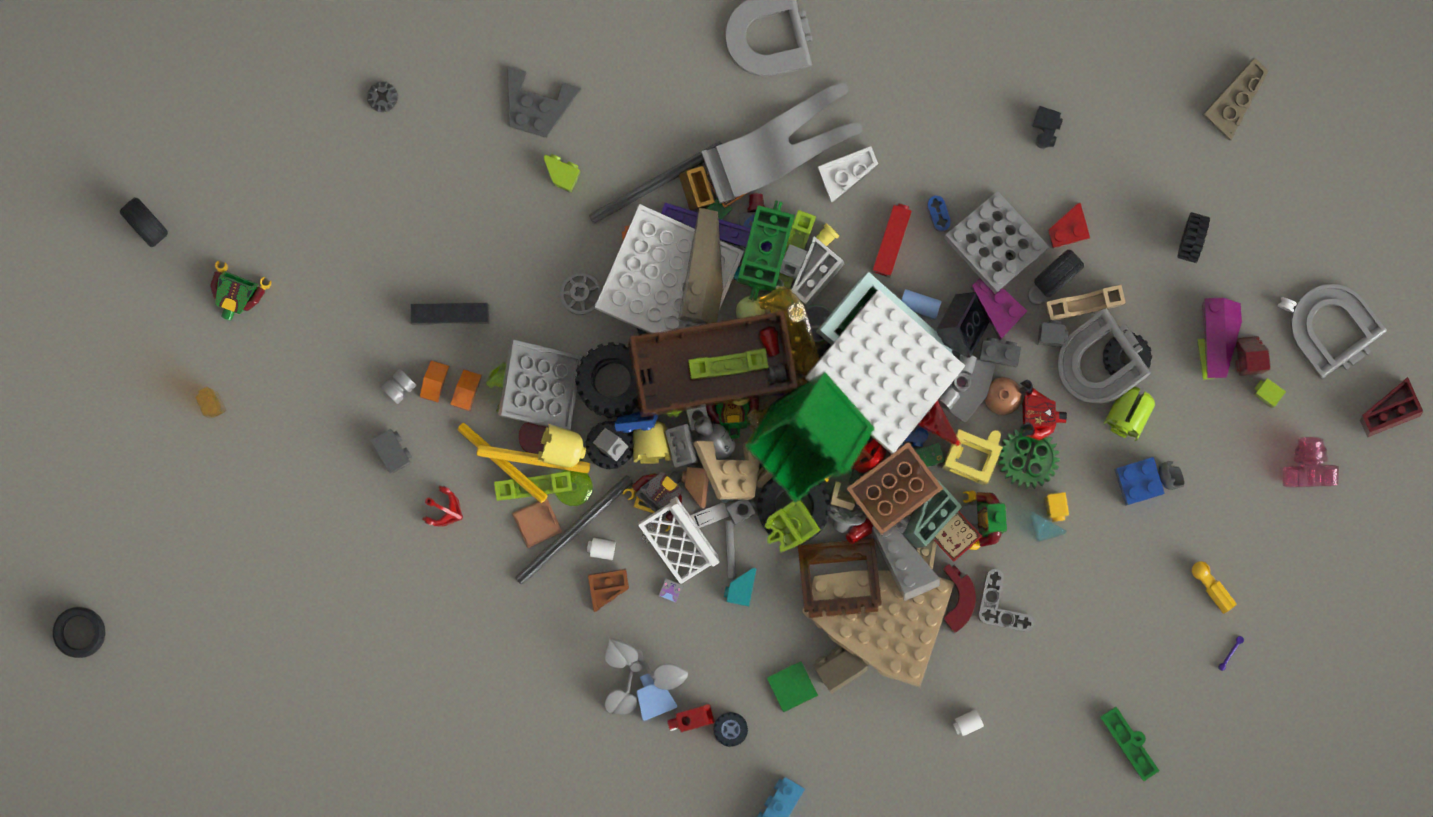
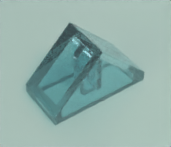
(1045, 529)

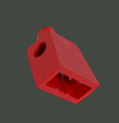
(698, 717)

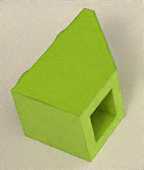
(562, 174)

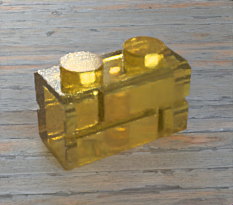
(210, 402)

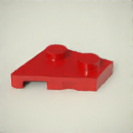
(1069, 228)

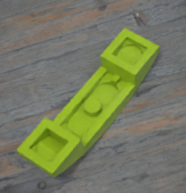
(798, 237)
(728, 365)
(548, 484)

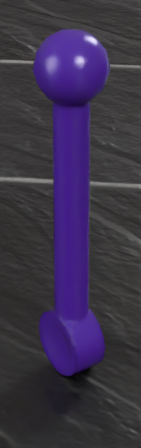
(1239, 640)

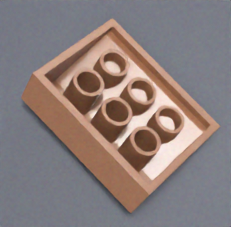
(894, 488)

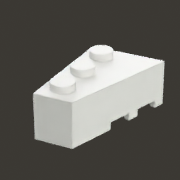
(816, 272)

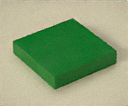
(792, 686)

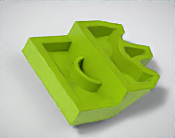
(791, 526)

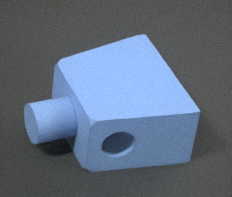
(653, 700)

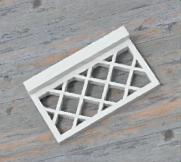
(694, 535)

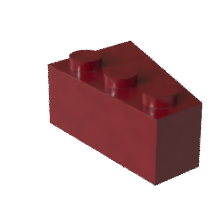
(1252, 356)
(1394, 409)

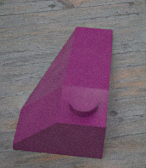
(1221, 329)

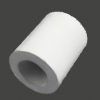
(601, 548)
(968, 723)

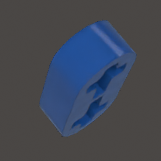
(943, 212)

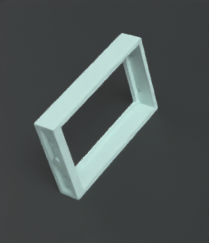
(867, 281)

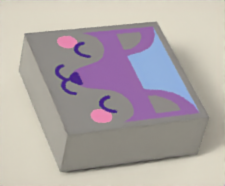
(670, 590)

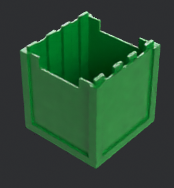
(810, 436)

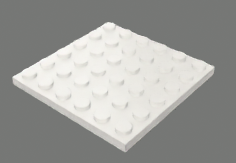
(652, 270)
(889, 369)

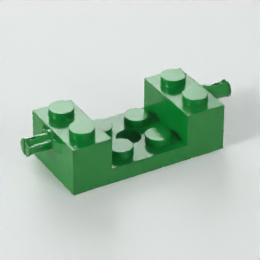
(760, 268)

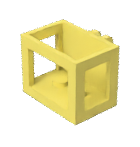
(987, 446)

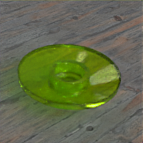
(581, 494)

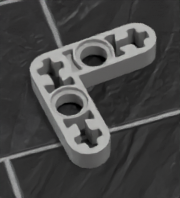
(993, 606)

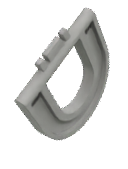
(774, 63)
(1356, 309)
(1080, 341)

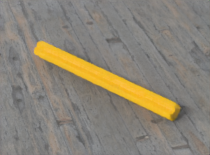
(526, 458)
(505, 465)

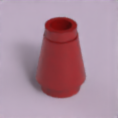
(769, 338)
(859, 531)

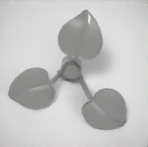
(619, 655)

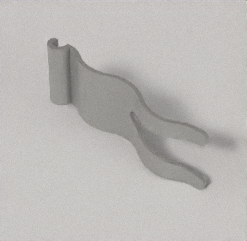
(766, 152)

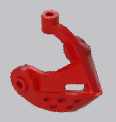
(873, 460)
(452, 514)

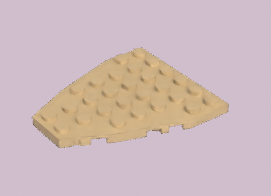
(895, 638)

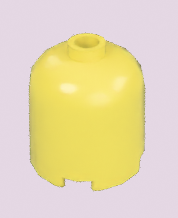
(651, 445)
(561, 447)

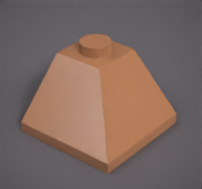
(697, 484)

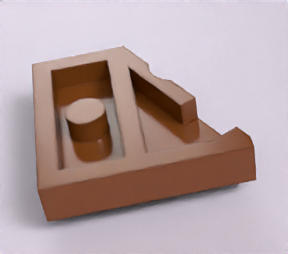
(607, 586)

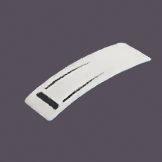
(710, 515)

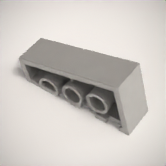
(907, 567)

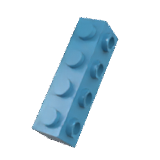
(783, 800)

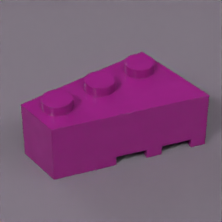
(1000, 308)

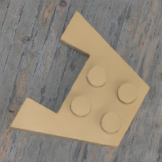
(729, 477)

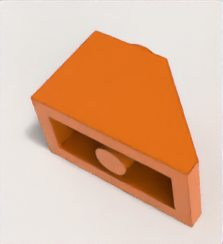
(466, 390)

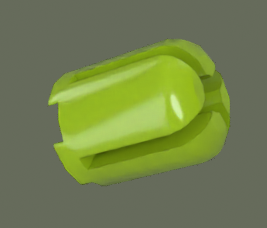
(1138, 417)

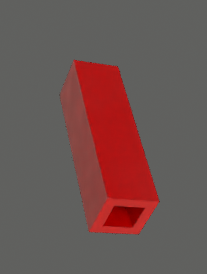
(892, 240)

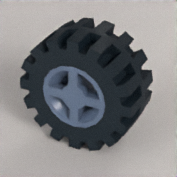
(730, 729)

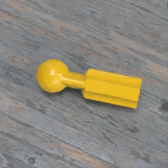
(1214, 588)

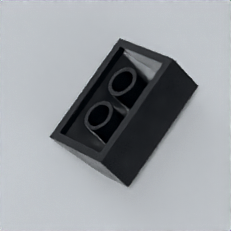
(963, 324)

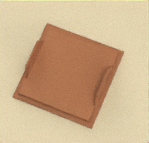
(537, 523)

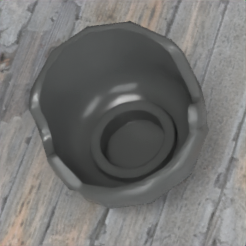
(1170, 476)

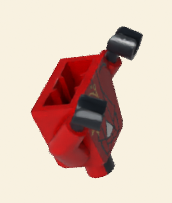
(1038, 413)

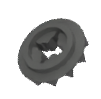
(382, 106)

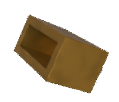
(696, 188)

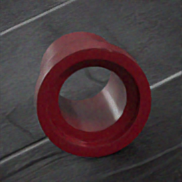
(754, 200)

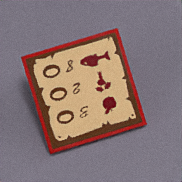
(957, 536)

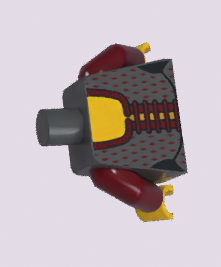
(657, 491)

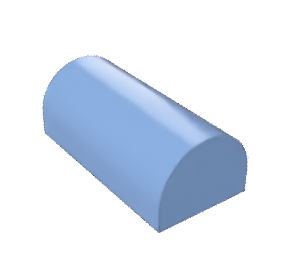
(921, 304)

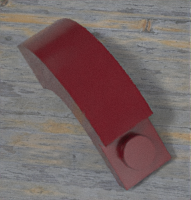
(966, 599)

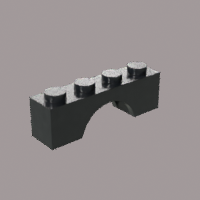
(450, 313)

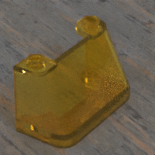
(798, 327)

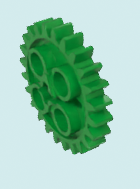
(1045, 464)

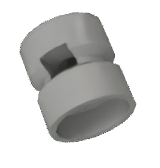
(398, 386)

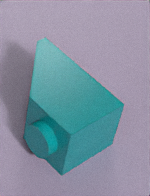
(741, 589)

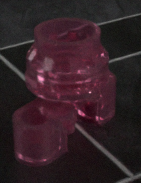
(1311, 473)

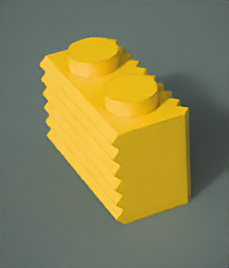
(1056, 506)

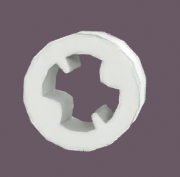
(1287, 304)

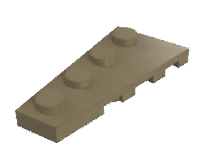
(1231, 105)

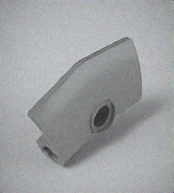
(965, 400)

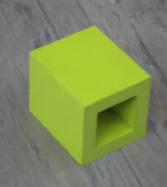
(1269, 392)

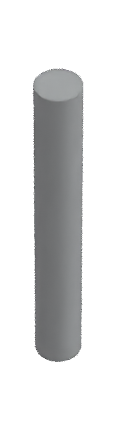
(730, 549)

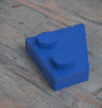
(633, 421)

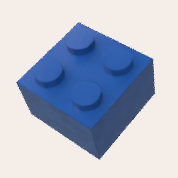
(1139, 481)

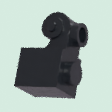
(1048, 121)

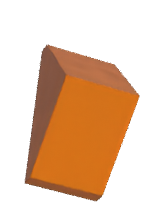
(434, 381)

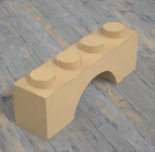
(1085, 303)

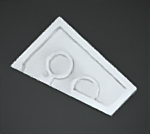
(846, 171)

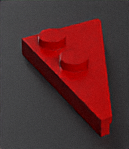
(938, 424)

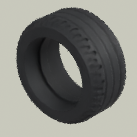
(143, 222)
(1059, 273)
(58, 632)

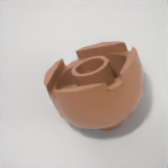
(1003, 396)

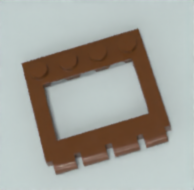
(839, 552)

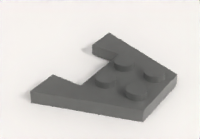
(534, 112)

